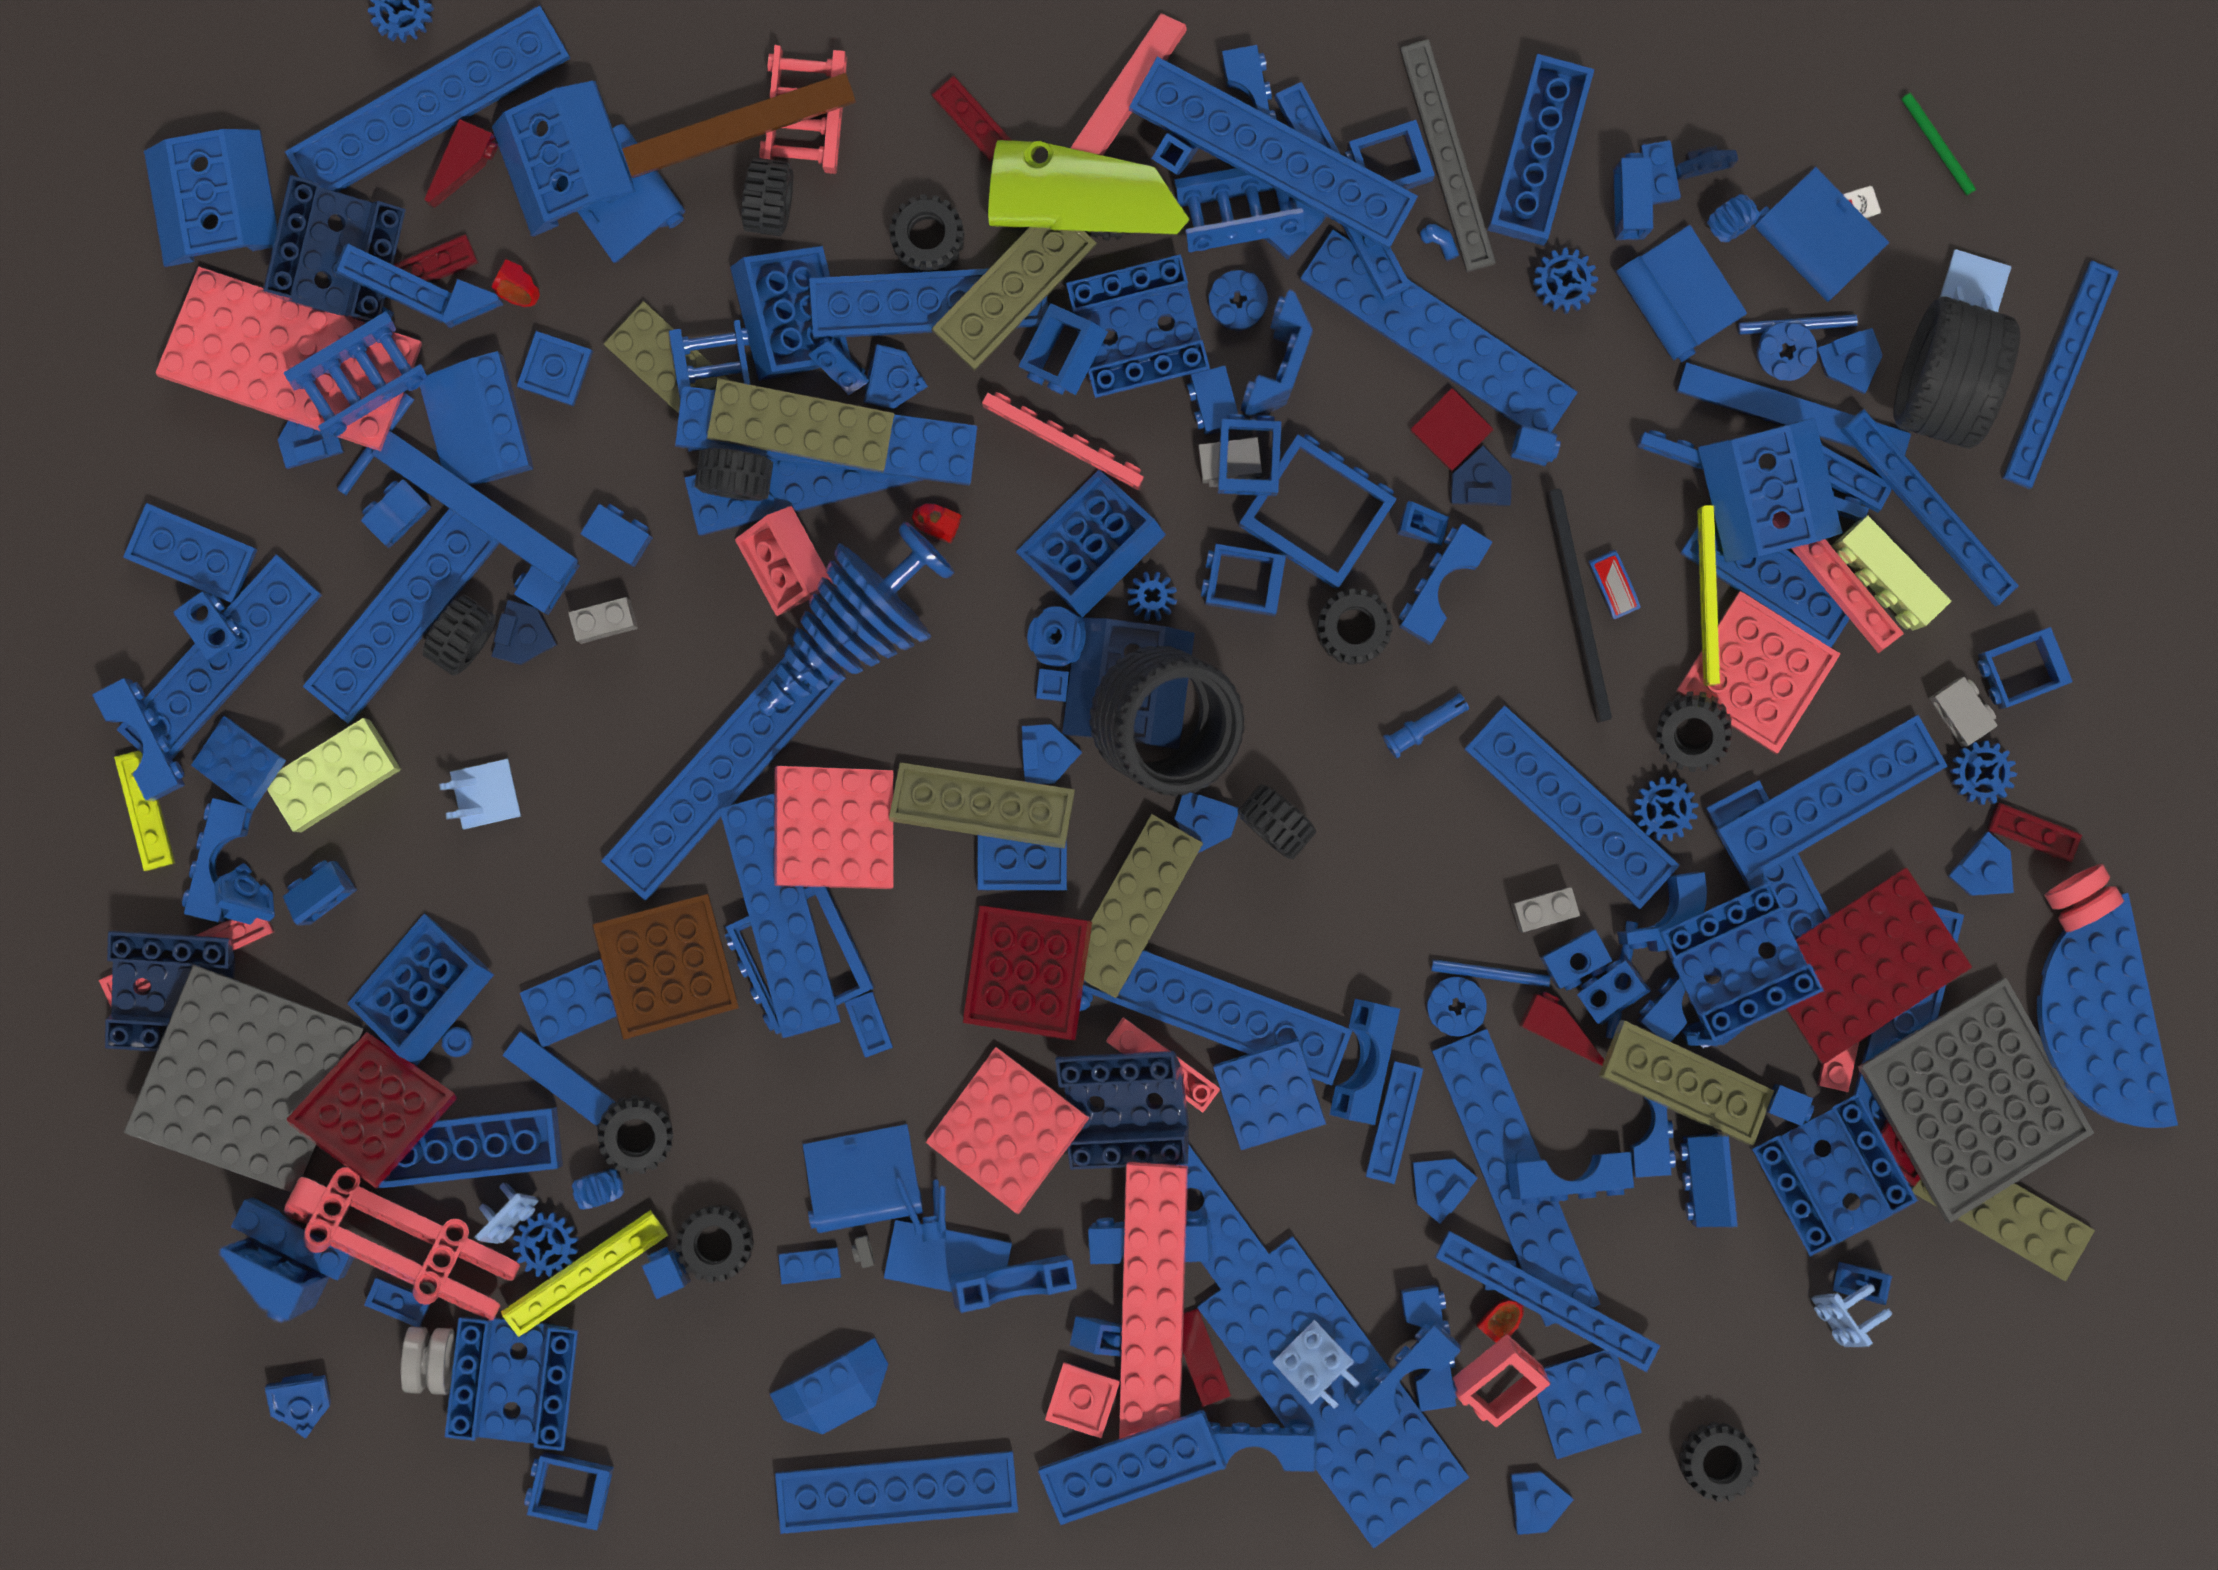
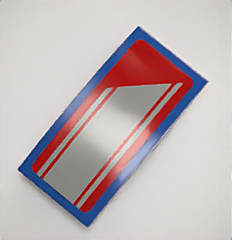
(1614, 584)

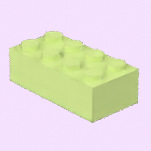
(1890, 574)
(332, 775)

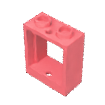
(1486, 1367)

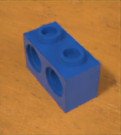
(203, 631)
(1616, 998)
(665, 1272)

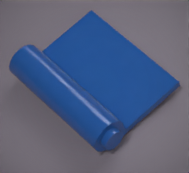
(634, 217)
(1821, 234)
(1681, 293)
(856, 1178)

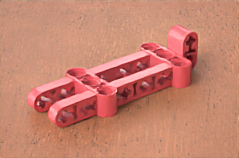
(307, 1207)

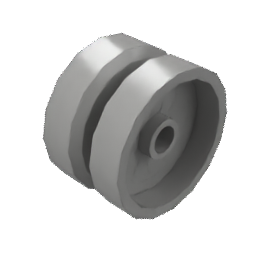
(428, 1360)

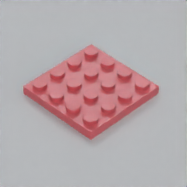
(1765, 671)
(833, 827)
(1007, 1130)

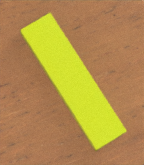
(145, 816)

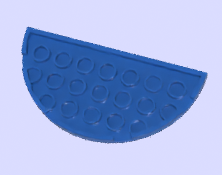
(2102, 1022)

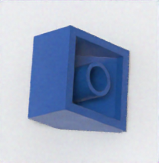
(318, 893)

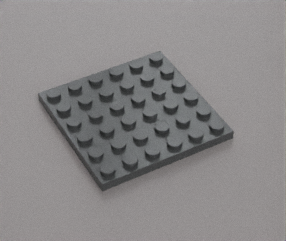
(233, 1076)
(1975, 1100)

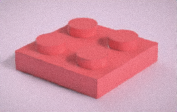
(1082, 1400)

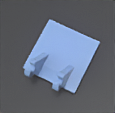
(1975, 280)
(483, 794)
(500, 1225)
(1845, 1331)
(1314, 1363)

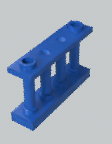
(1226, 185)
(355, 346)
(687, 374)

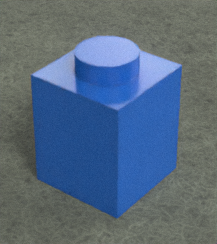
(1790, 1105)

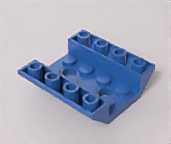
(575, 146)
(230, 187)
(1131, 305)
(1290, 327)
(1749, 496)
(1730, 941)
(1815, 1186)
(491, 1376)

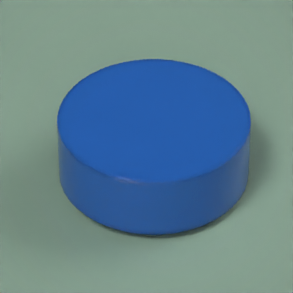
(457, 1042)

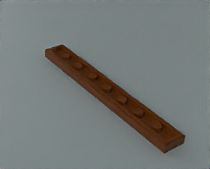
(739, 125)

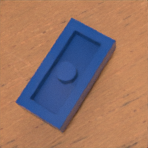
(1664, 176)
(868, 1024)
(809, 1265)
(396, 1302)

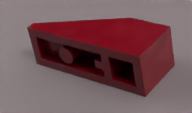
(463, 158)
(1556, 1025)
(1202, 1360)

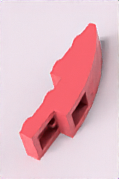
(1130, 1039)

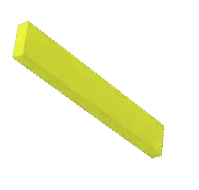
(1708, 596)
(584, 1273)

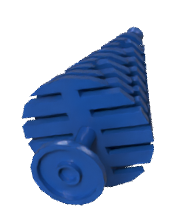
(860, 615)

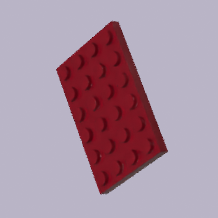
(1873, 964)

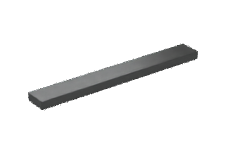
(1447, 155)

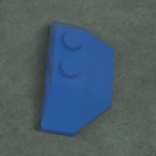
(834, 1390)

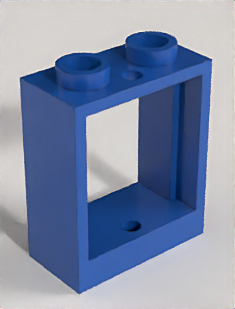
(1416, 146)
(1633, 197)
(1079, 358)
(1248, 486)
(1274, 584)
(2051, 657)
(599, 1497)

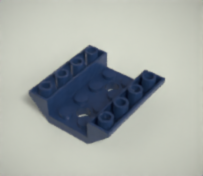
(309, 246)
(1162, 711)
(165, 961)
(1128, 1124)

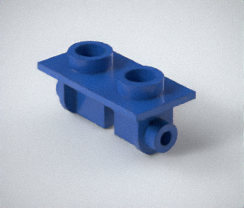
(837, 366)

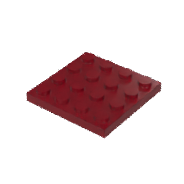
(1027, 972)
(371, 1109)

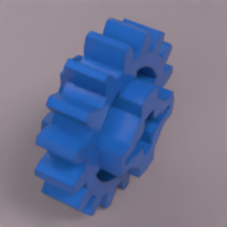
(398, 20)
(1576, 284)
(1992, 779)
(1673, 798)
(533, 1242)

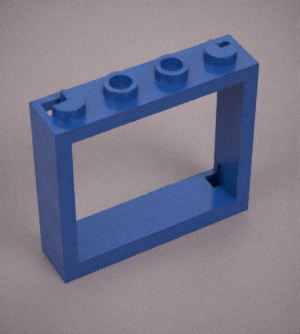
(1293, 552)
(749, 968)

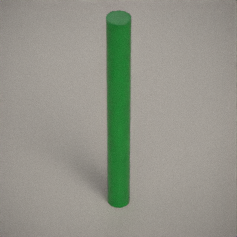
(1938, 144)

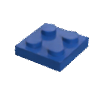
(554, 368)

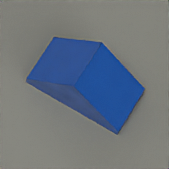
(468, 302)
(1422, 524)
(1852, 1278)

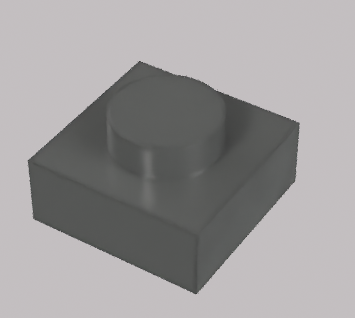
(863, 1251)

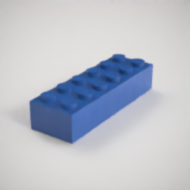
(1540, 149)
(482, 1148)

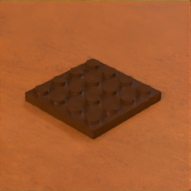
(665, 966)

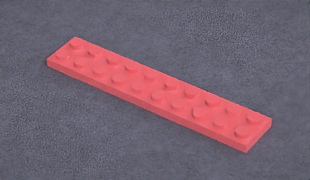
(1153, 1295)

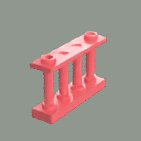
(828, 126)

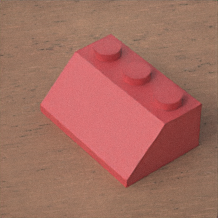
(782, 560)

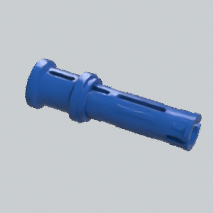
(1414, 732)

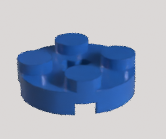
(1228, 314)
(1771, 344)
(1072, 639)
(1443, 995)

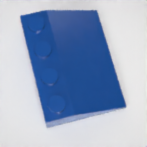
(777, 309)
(476, 420)
(1091, 543)
(420, 990)
(274, 1279)

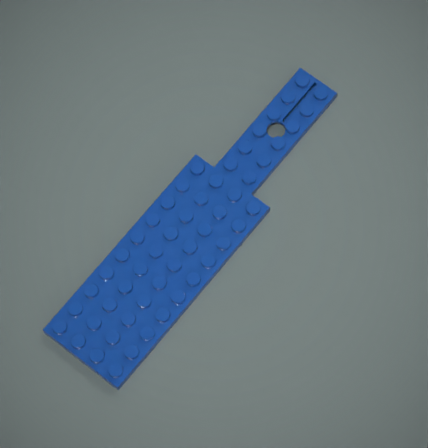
(1259, 1312)

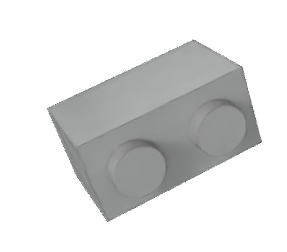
(1242, 460)
(603, 620)
(1964, 711)
(1545, 909)

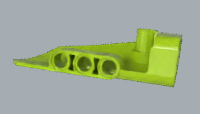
(1078, 192)

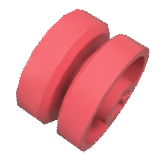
(2084, 898)

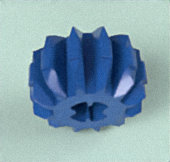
(1733, 218)
(1151, 586)
(597, 1188)

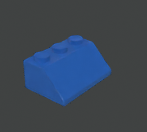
(1708, 1180)

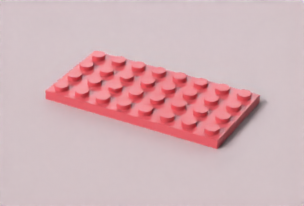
(242, 341)

